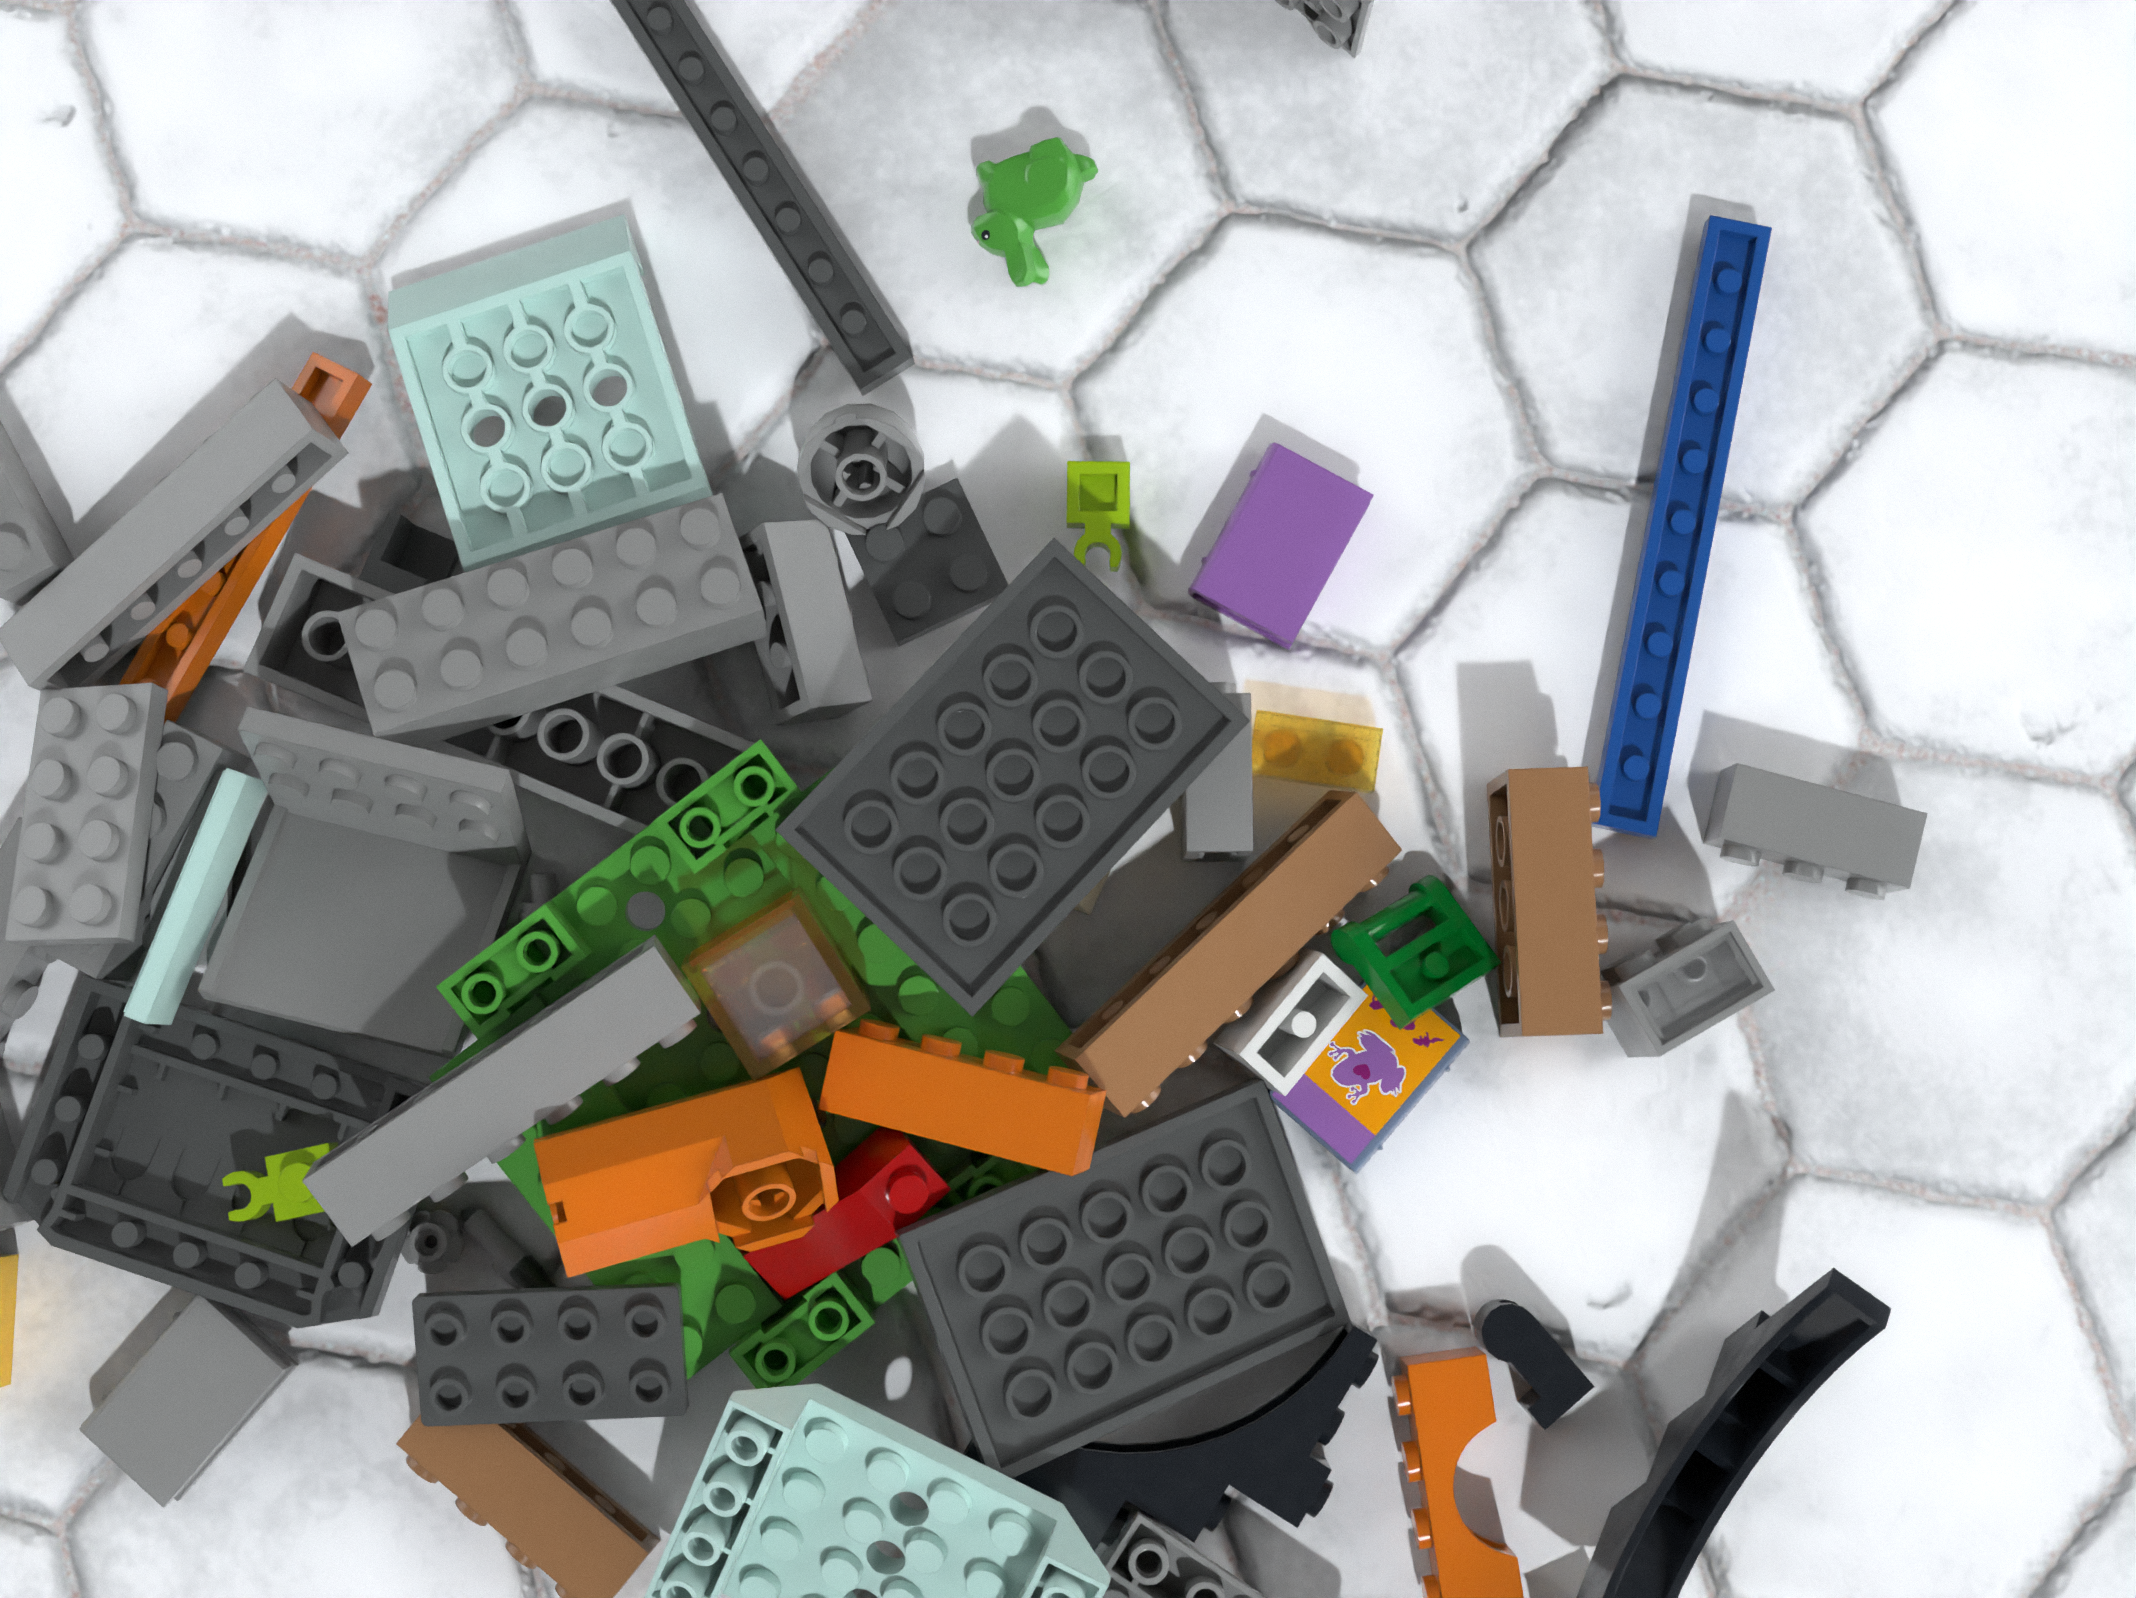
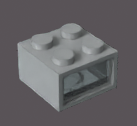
(1683, 988)

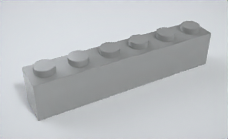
(172, 541)
(503, 1092)

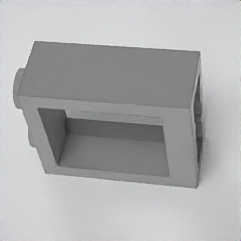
(1220, 800)

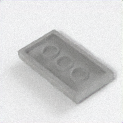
(87, 815)

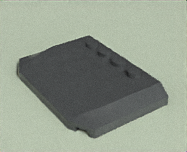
(150, 1121)

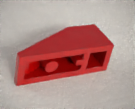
(879, 1190)

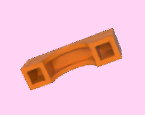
(1446, 1407)

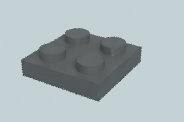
(930, 564)

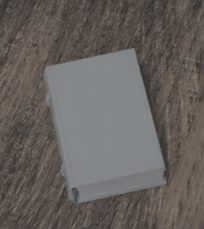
(187, 1398)

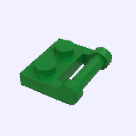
(1426, 968)

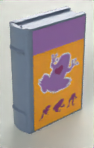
(1370, 1079)

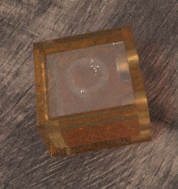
(776, 983)

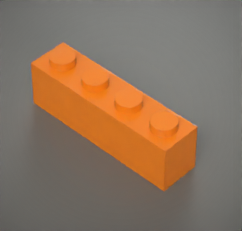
(963, 1098)

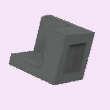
(408, 556)

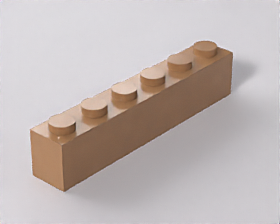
(1230, 951)

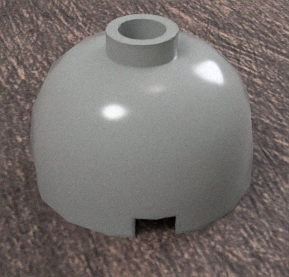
(861, 468)

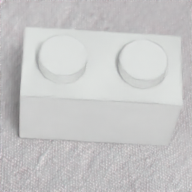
(1291, 1021)

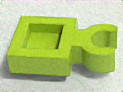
(1098, 502)
(281, 1187)

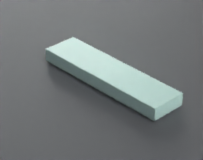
(196, 898)

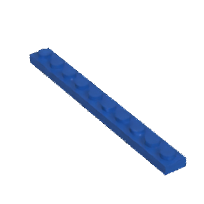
(1680, 526)

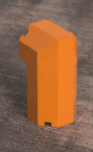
(687, 1169)

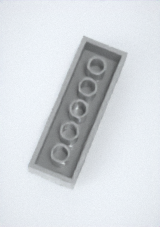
(553, 624)

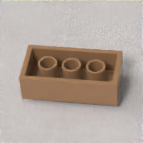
(1547, 902)

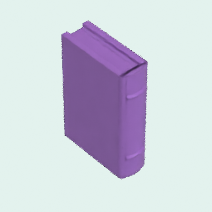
(1280, 545)

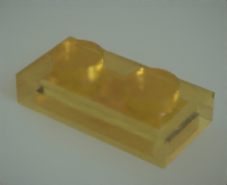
(1315, 751)

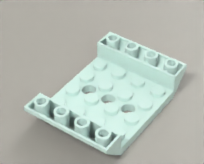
(535, 329)
(813, 1480)

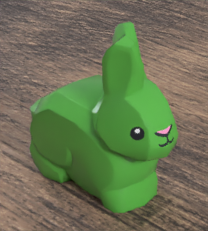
(1026, 196)

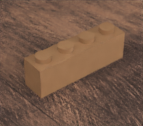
(535, 1502)

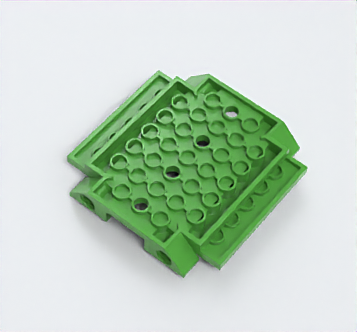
(712, 867)

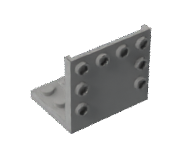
(367, 883)

